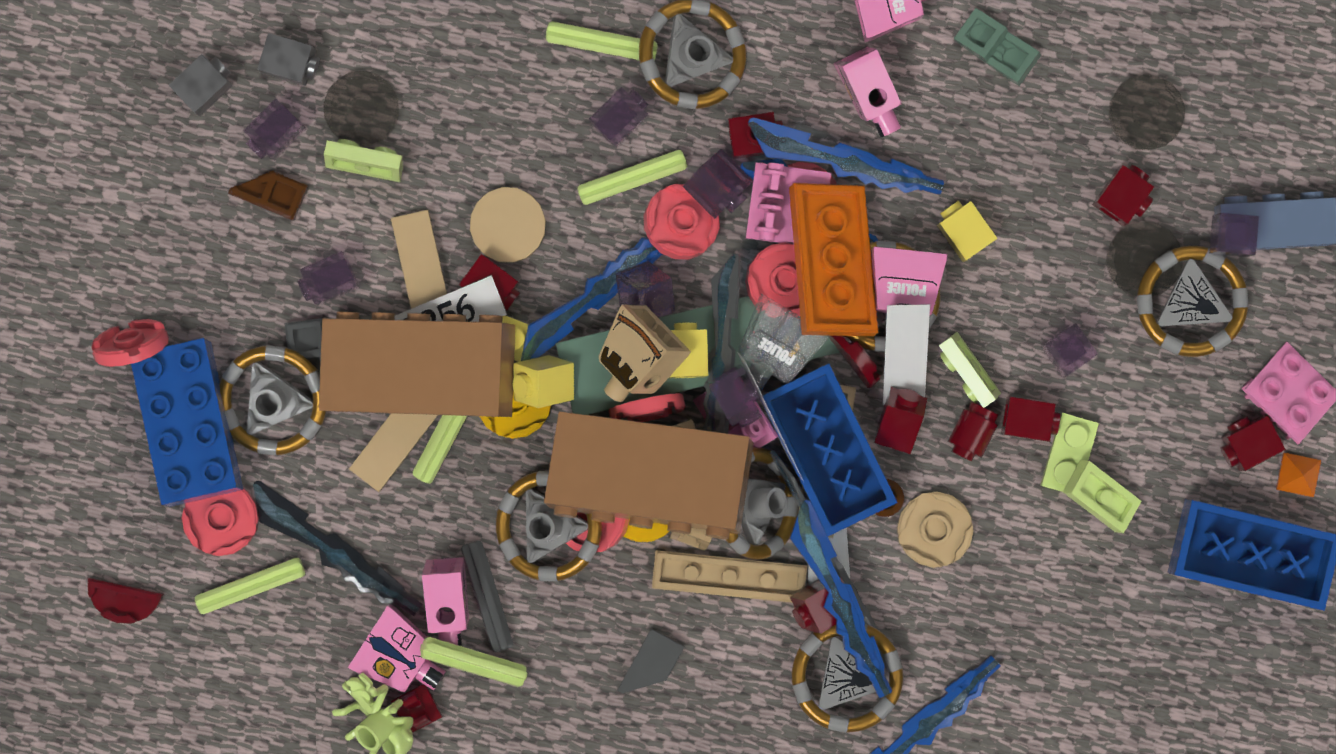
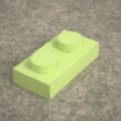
(376, 163)
(977, 383)
(1068, 447)
(1102, 496)

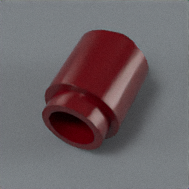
(973, 432)

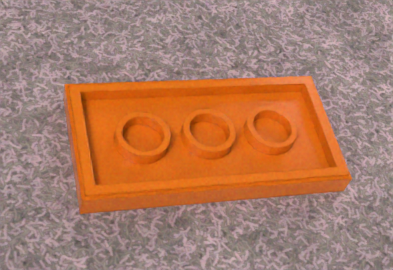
(833, 260)

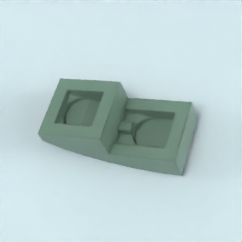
(997, 46)

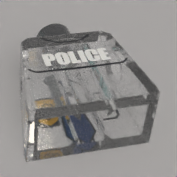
(776, 343)

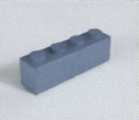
(1288, 222)

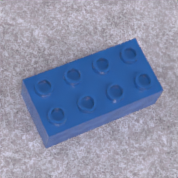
(186, 423)
(829, 450)
(1254, 554)

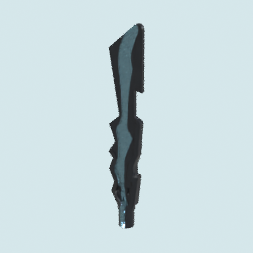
(335, 552)

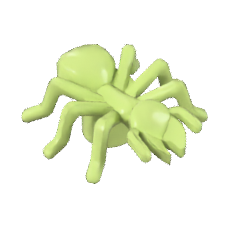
(379, 726)

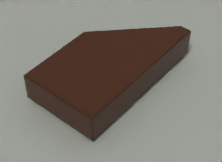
(273, 193)

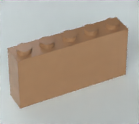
(417, 365)
(649, 474)

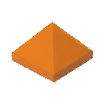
(1298, 474)

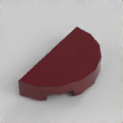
(857, 359)
(122, 602)

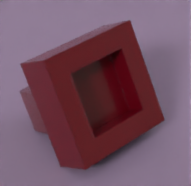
(420, 706)

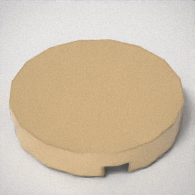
(507, 225)
(920, 526)

